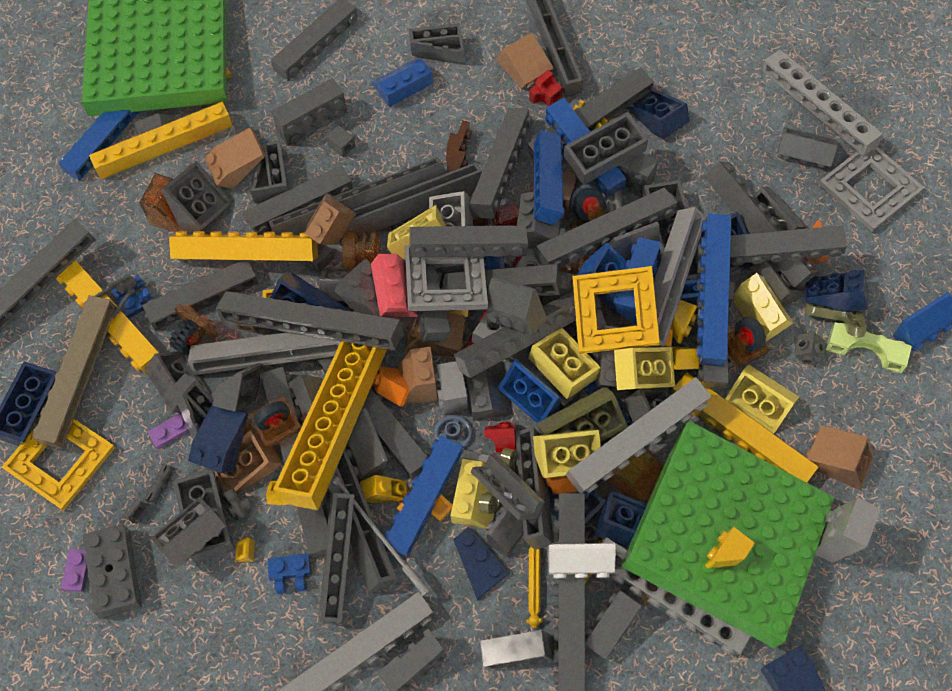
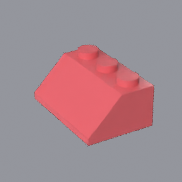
(391, 286)

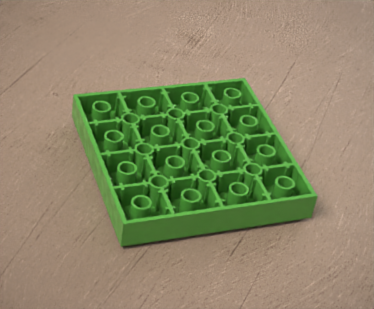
(154, 55)
(716, 487)

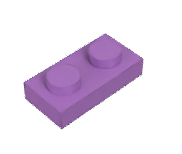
(168, 431)
(75, 571)

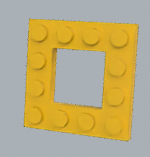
(595, 340)
(60, 493)

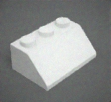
(581, 560)

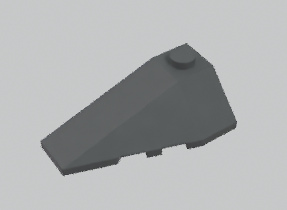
(779, 283)

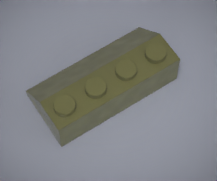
(593, 412)

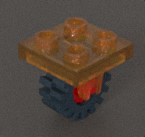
(190, 329)

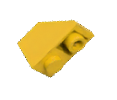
(682, 319)
(383, 489)
(731, 550)

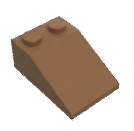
(234, 158)
(252, 464)

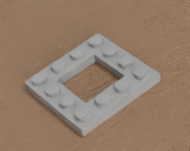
(871, 216)
(421, 299)

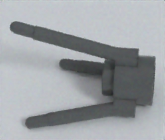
(123, 285)

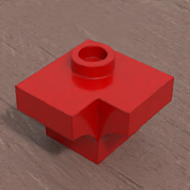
(546, 90)
(502, 435)

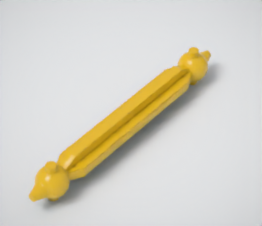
(534, 605)

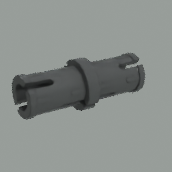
(158, 484)

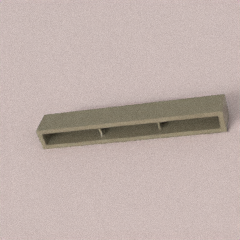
(74, 372)

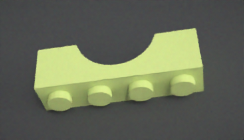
(893, 354)

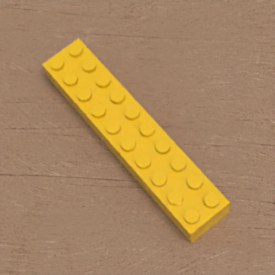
(328, 425)

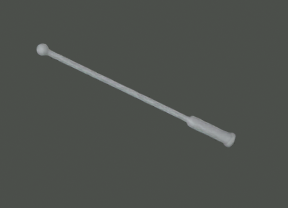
(406, 567)

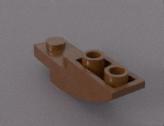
(457, 148)

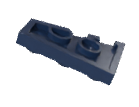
(479, 562)

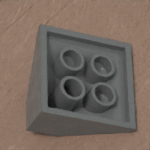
(195, 198)

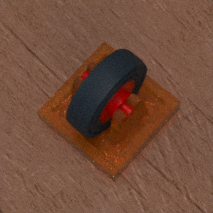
(588, 206)
(747, 341)
(275, 422)

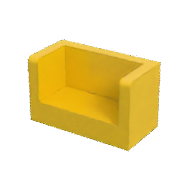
(685, 358)

